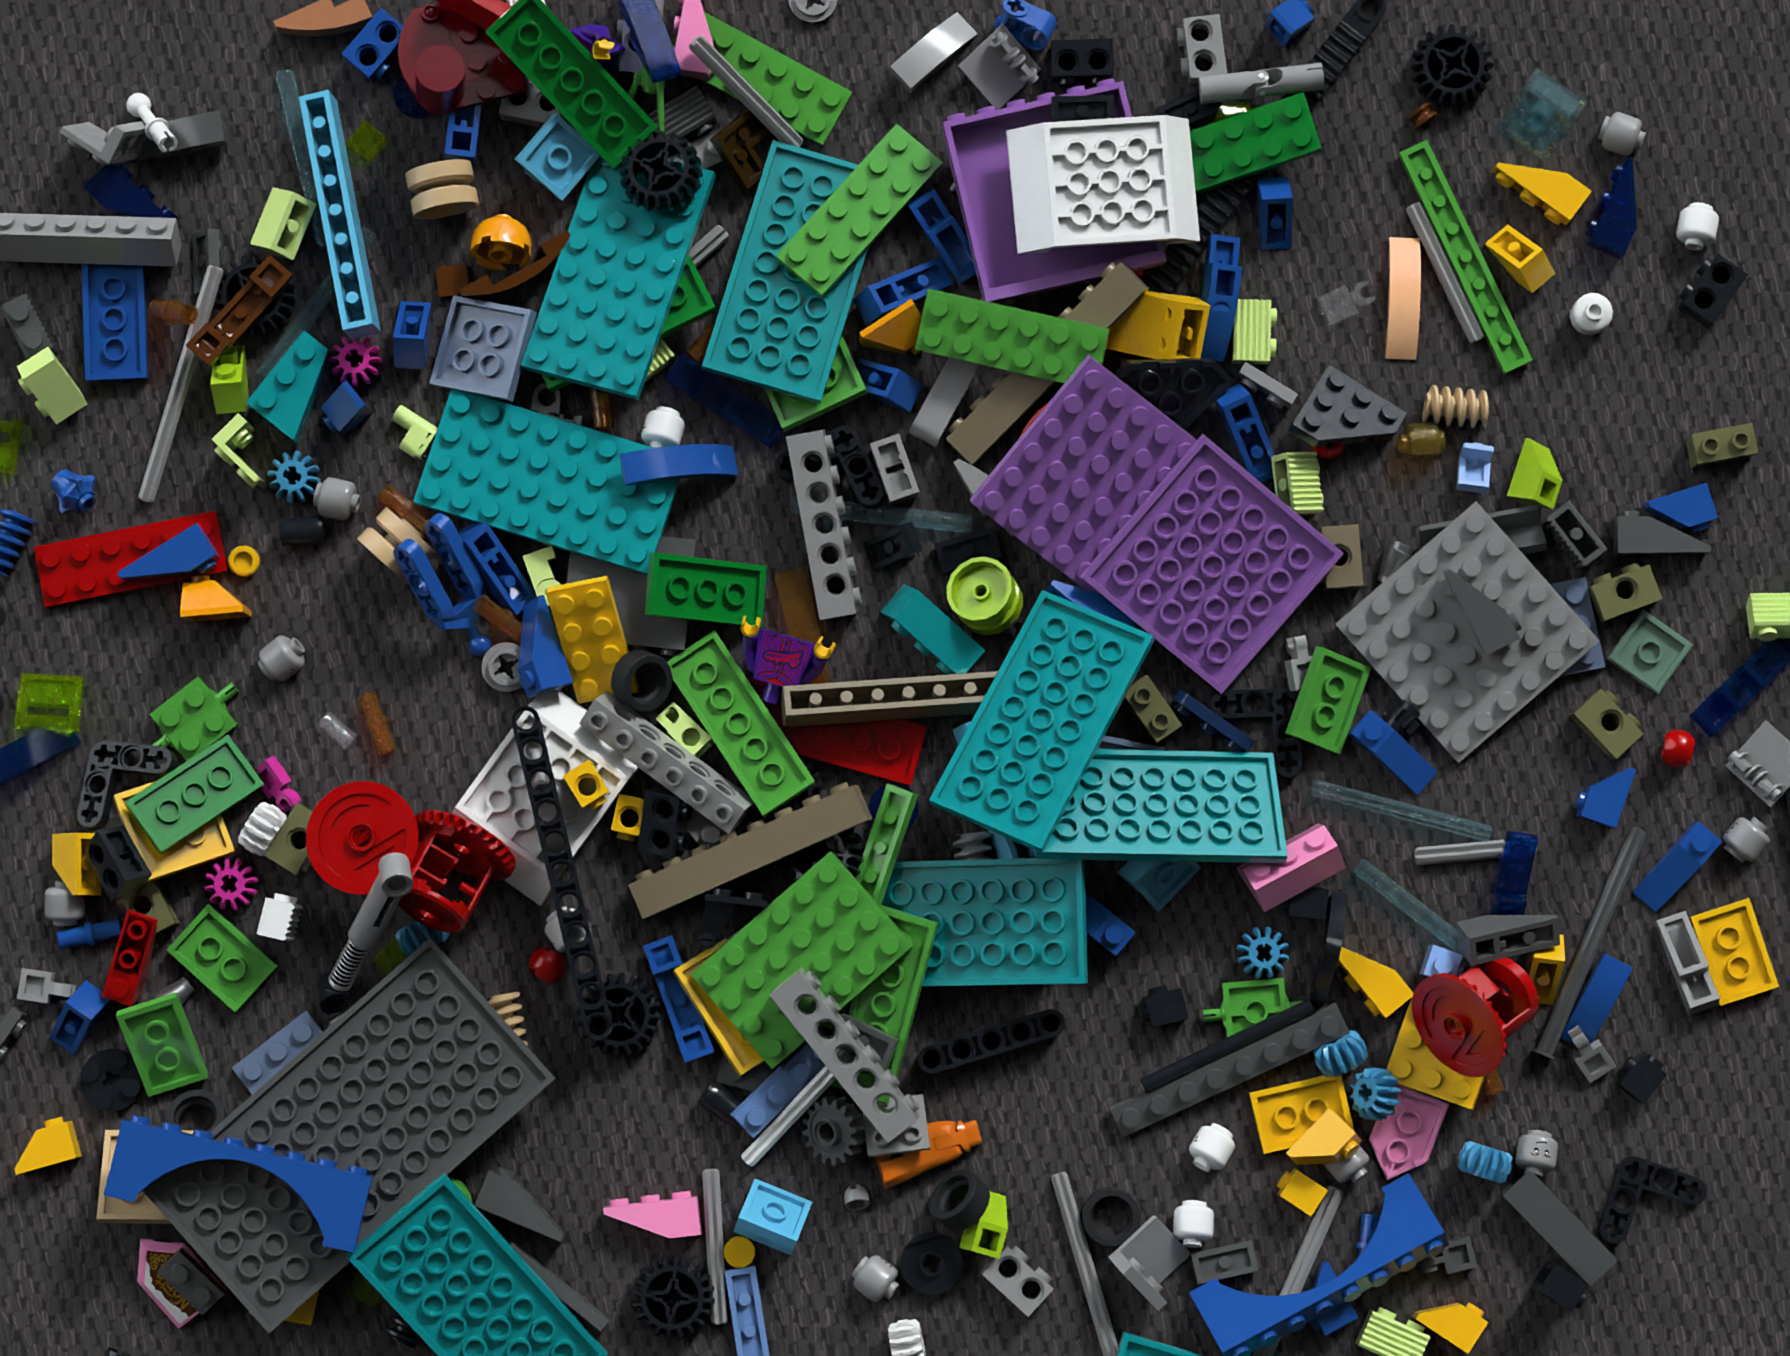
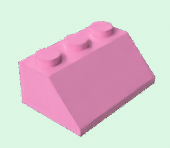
(1310, 860)

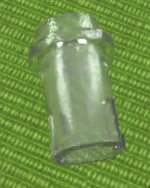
(337, 730)

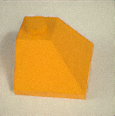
(895, 331)
(208, 600)

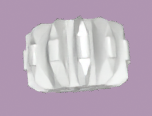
(261, 828)
(906, 1338)

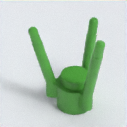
(642, 78)

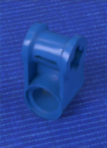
(1028, 24)

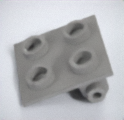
(1000, 67)
(1763, 763)
(912, 1139)

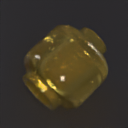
(1421, 442)

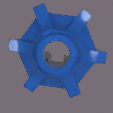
(74, 491)

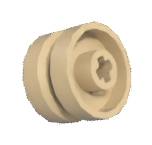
(442, 189)
(397, 531)

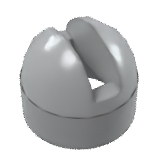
(856, 1198)

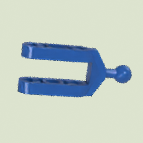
(430, 590)

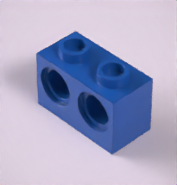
(370, 41)

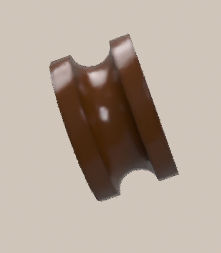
(1421, 116)

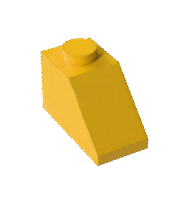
(1521, 258)
(72, 863)
(1545, 970)
(1325, 1142)
(50, 1146)
(1454, 1323)

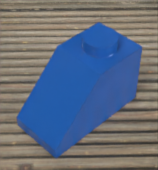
(1289, 20)
(1274, 213)
(411, 335)
(889, 384)
(344, 409)
(1685, 508)
(1605, 799)
(79, 1017)
(1341, 1314)

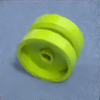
(984, 595)

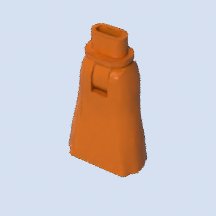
(946, 1144)

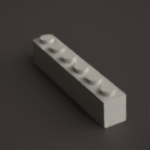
(89, 239)

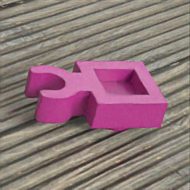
(275, 784)

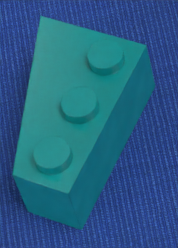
(292, 386)
(932, 631)

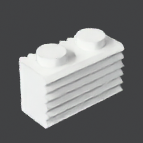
(279, 917)

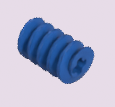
(10, 532)

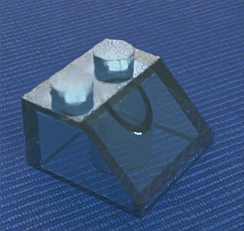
(1541, 114)

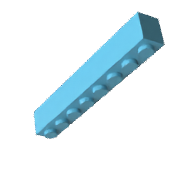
(339, 214)

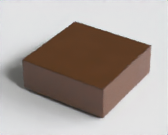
(451, 279)

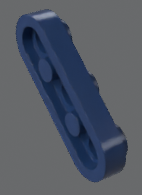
(1211, 722)

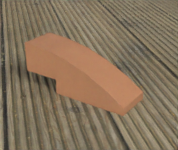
(325, 19)

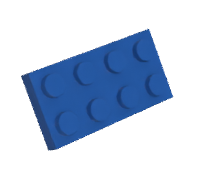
(114, 322)

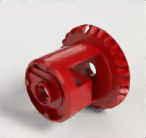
(357, 828)
(456, 844)
(1482, 1010)

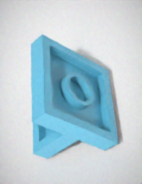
(557, 156)
(1158, 879)
(772, 1216)

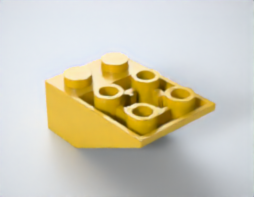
(1162, 327)

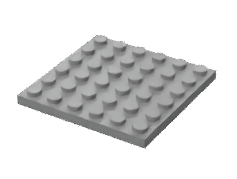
(1429, 652)

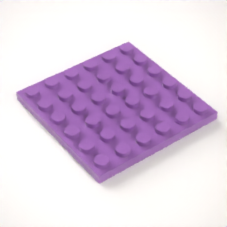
(1082, 469)
(1212, 564)

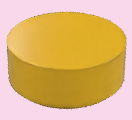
(244, 561)
(739, 1251)

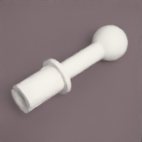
(156, 128)

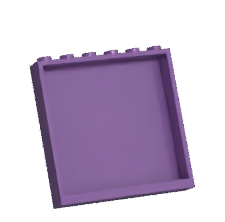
(983, 187)

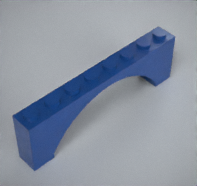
(332, 1193)
(1251, 1321)

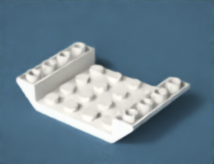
(1102, 183)
(501, 800)

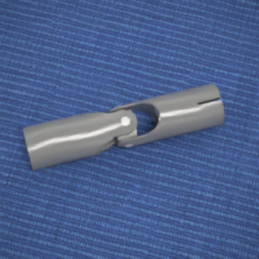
(1255, 83)

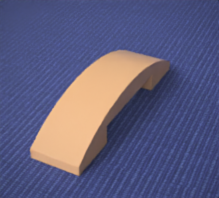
(1403, 298)

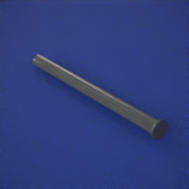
(1590, 943)

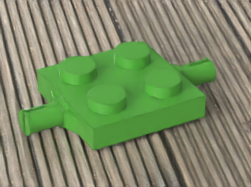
(194, 718)
(1249, 1003)

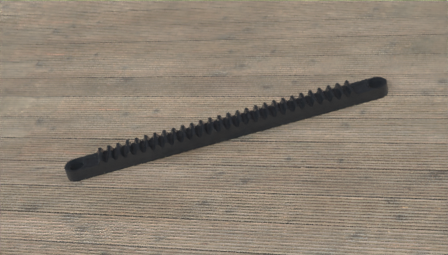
(1222, 201)

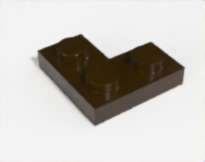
(736, 149)

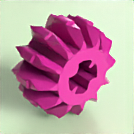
(364, 351)
(220, 883)

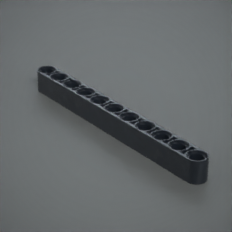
(570, 886)

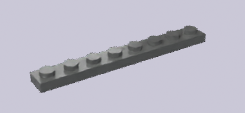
(1230, 1070)

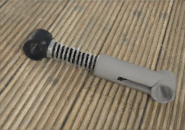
(364, 934)

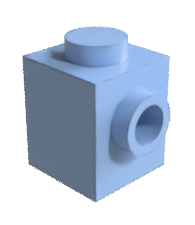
(1441, 960)

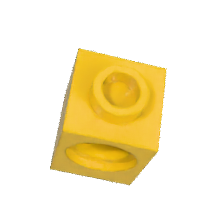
(580, 773)
(623, 804)
(1301, 1191)

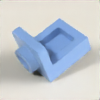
(1474, 467)

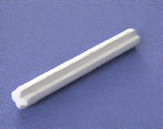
(791, 1113)

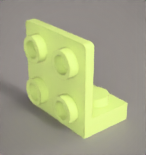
(233, 435)

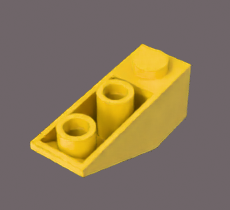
(1551, 190)
(1377, 982)

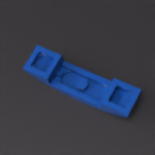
(678, 462)
(685, 1019)

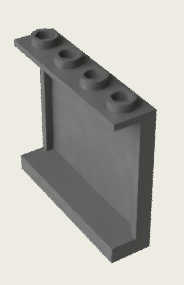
(629, 593)

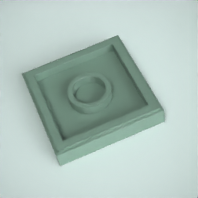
(1649, 651)

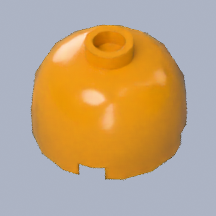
(495, 241)

